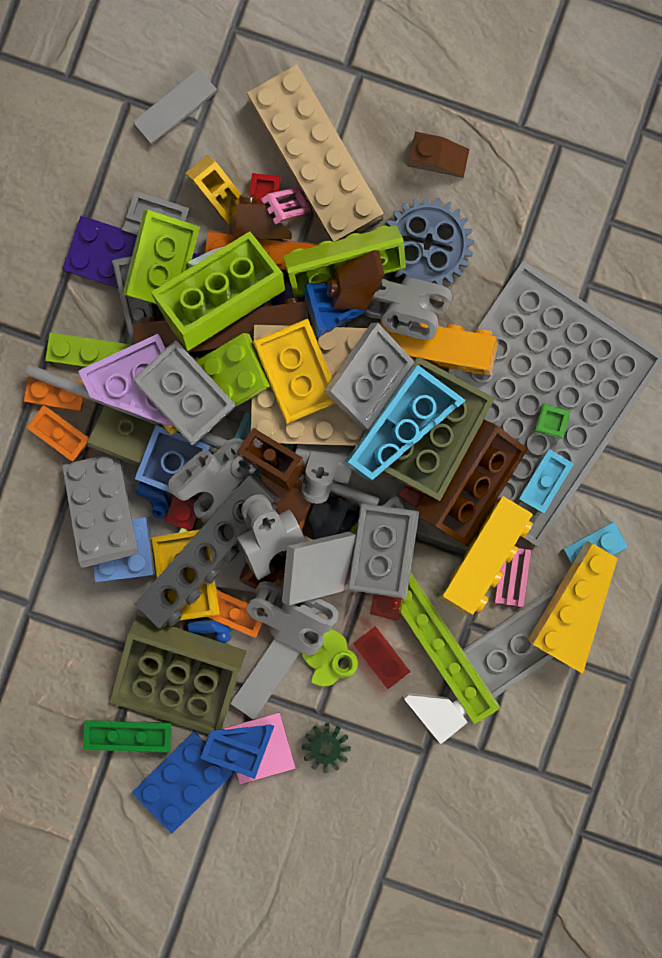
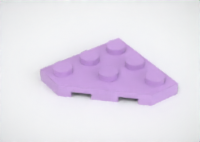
(112, 379)

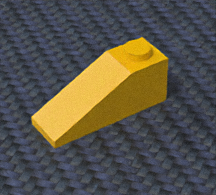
(214, 186)

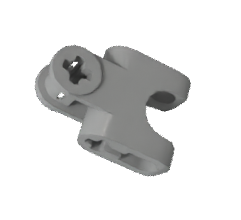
(409, 304)
(323, 466)
(213, 475)
(266, 534)
(293, 621)

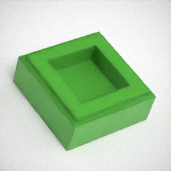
(552, 421)

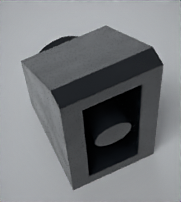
(332, 517)

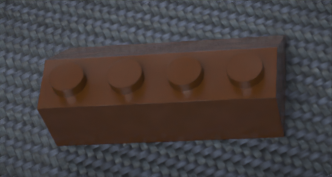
(475, 484)

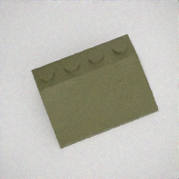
(437, 455)
(177, 676)

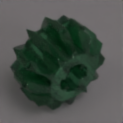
(315, 746)

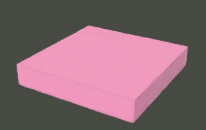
(278, 752)

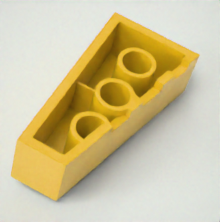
(486, 556)
(576, 607)

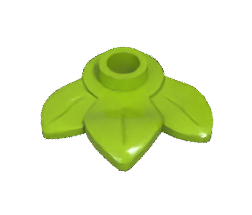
(327, 659)

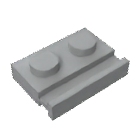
(146, 202)

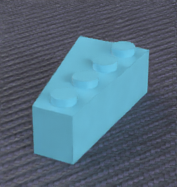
(407, 416)

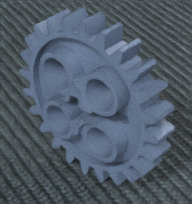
(433, 218)

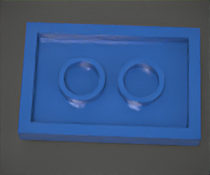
(181, 783)

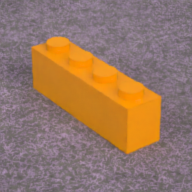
(452, 348)

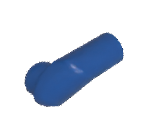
(157, 497)
(203, 626)

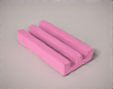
(278, 209)
(523, 580)

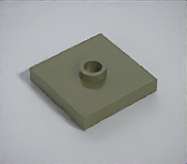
(121, 435)

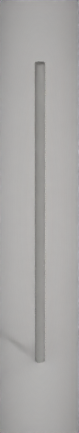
(209, 439)

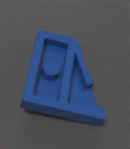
(321, 312)
(238, 748)

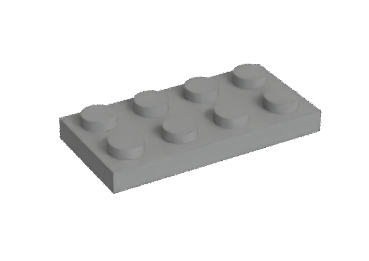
(99, 510)

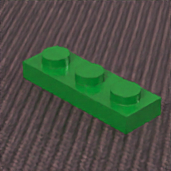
(127, 736)

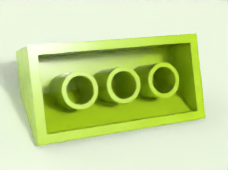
(319, 263)
(219, 290)

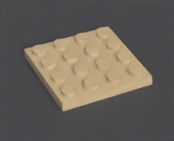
(322, 427)

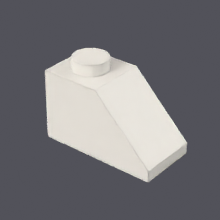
(438, 714)

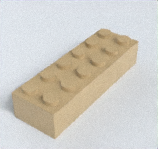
(315, 154)

